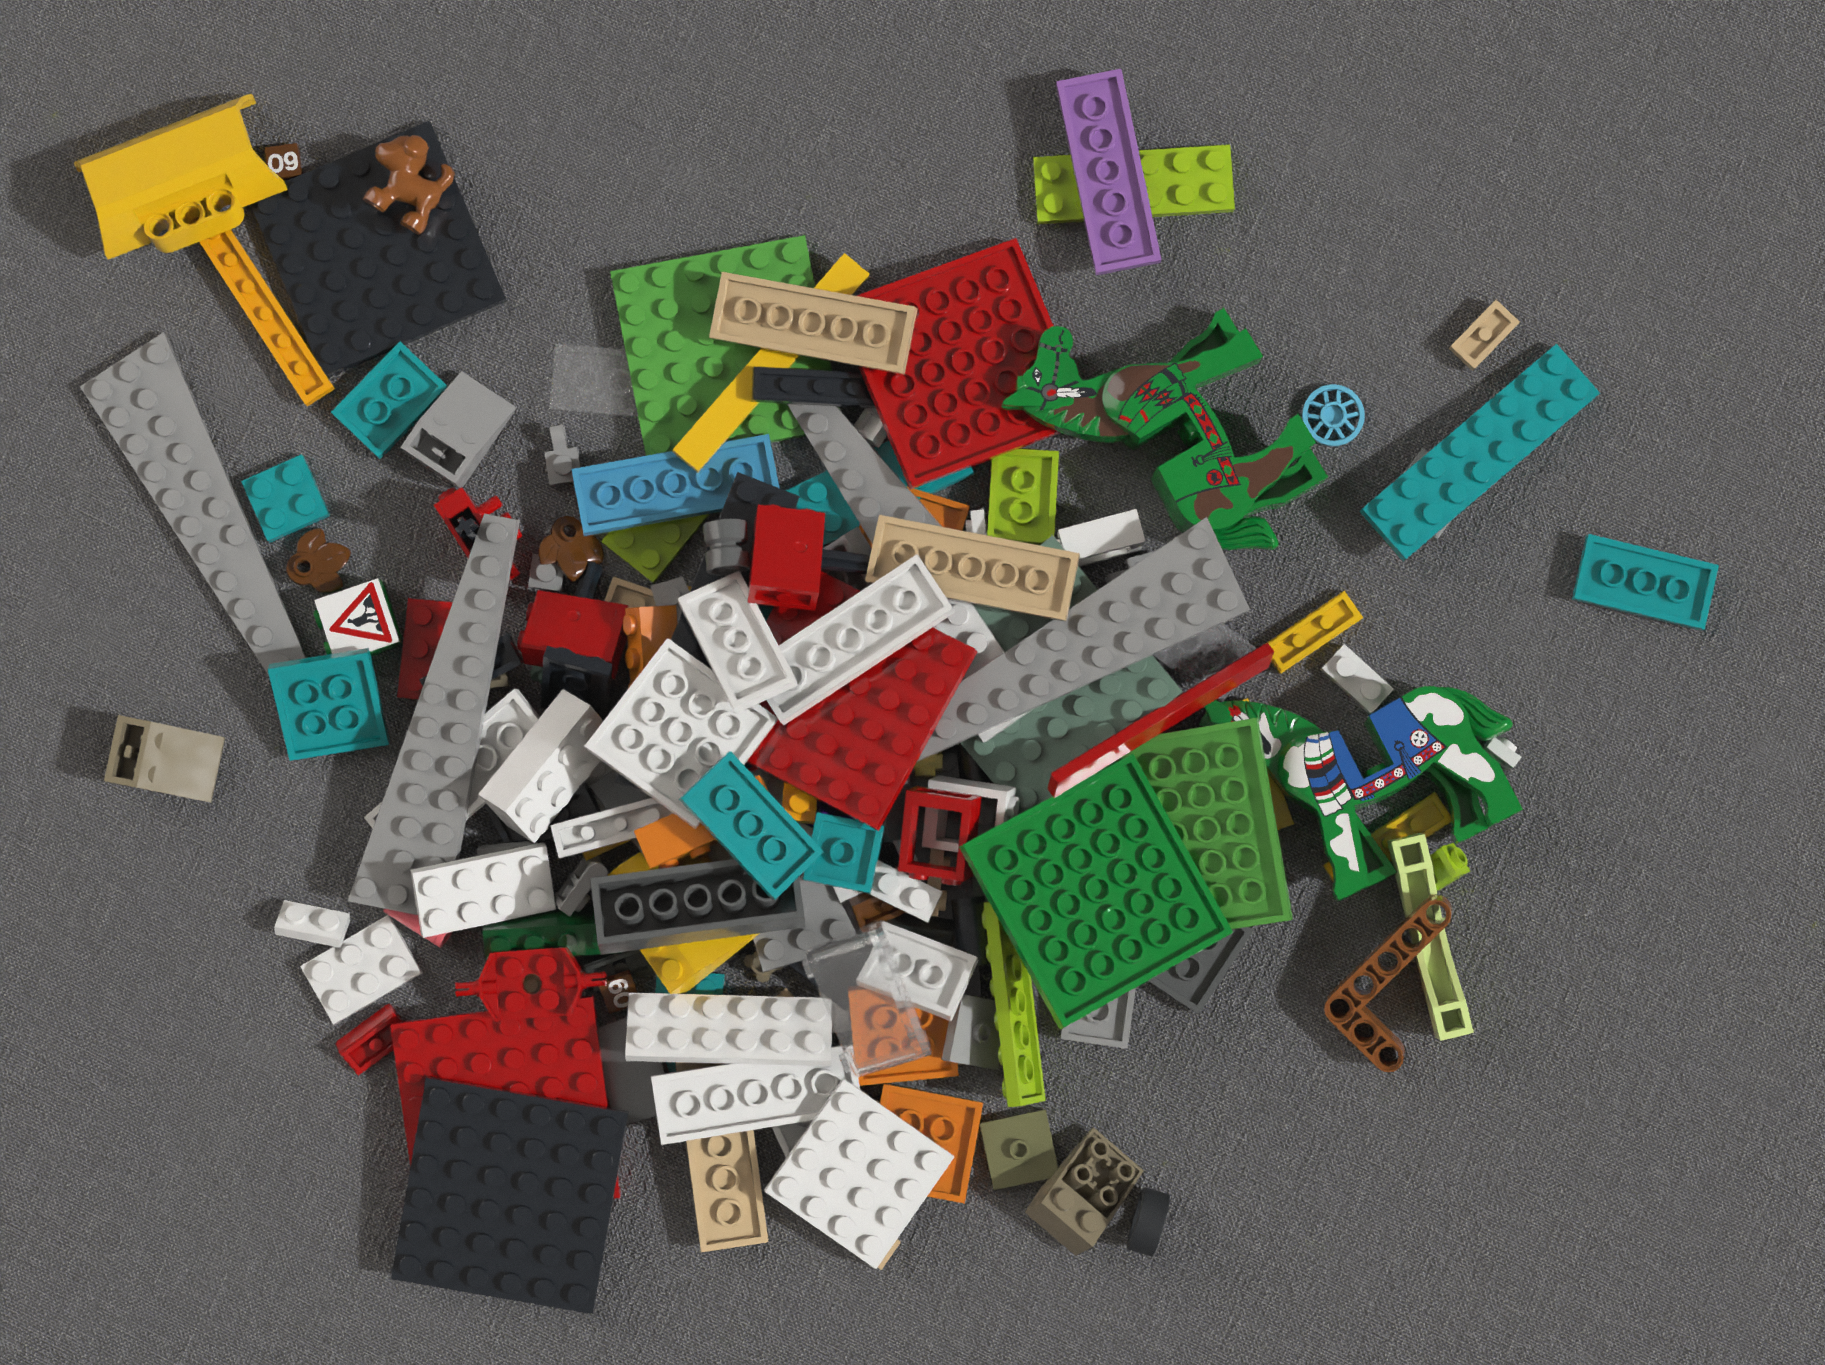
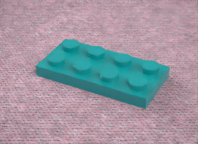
(1645, 582)
(751, 825)

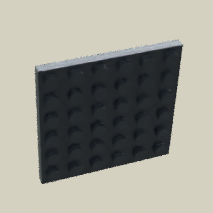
(363, 275)
(509, 1195)

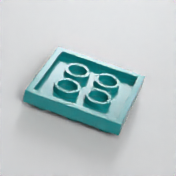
(328, 704)

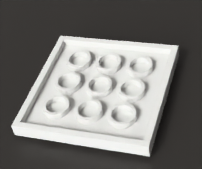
(675, 728)
(859, 1173)

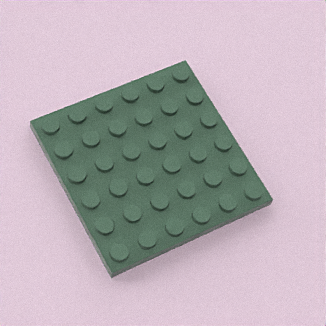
(1071, 724)

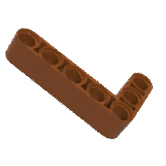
(1381, 977)

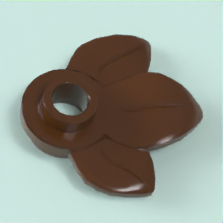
(570, 552)
(323, 560)

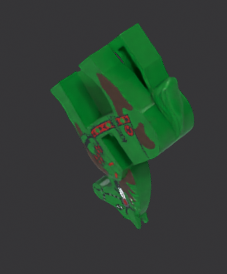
(1151, 398)

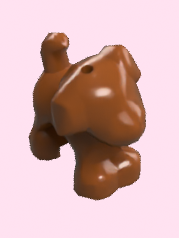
(404, 160)

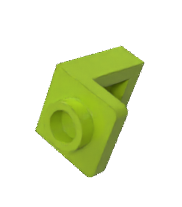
(1448, 865)

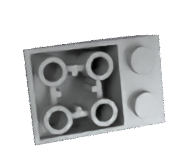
(458, 429)

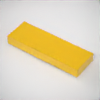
(1313, 631)

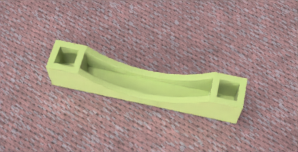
(1435, 963)

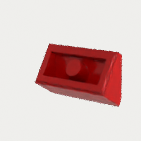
(369, 1040)

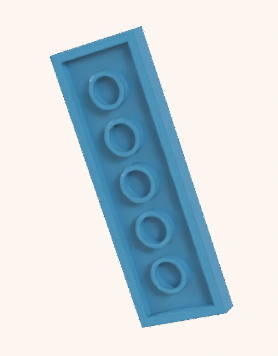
(665, 487)

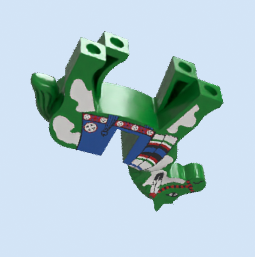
(1415, 735)

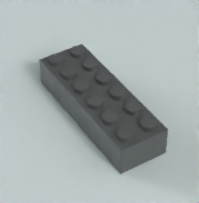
(688, 906)

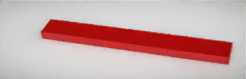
(1159, 720)

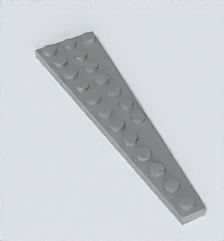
(171, 451)
(435, 770)

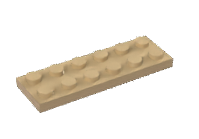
(813, 323)
(979, 566)
(726, 1187)

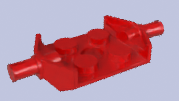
(503, 987)

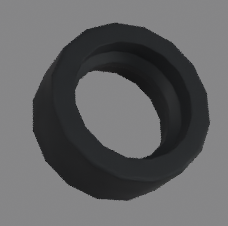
(1148, 1221)

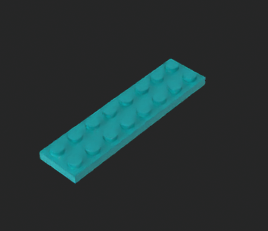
(1479, 452)

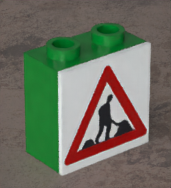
(358, 619)

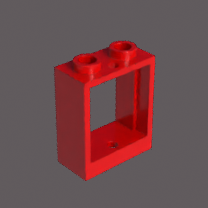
(965, 803)

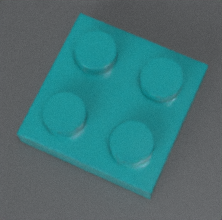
(285, 498)
(848, 854)

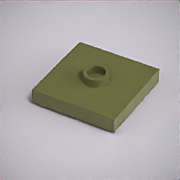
(1019, 1149)

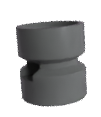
(726, 546)

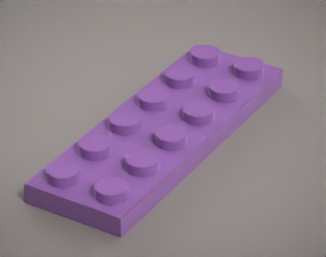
(1108, 172)

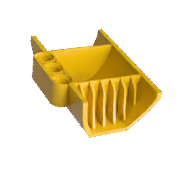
(176, 177)

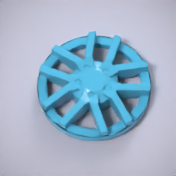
(1333, 415)

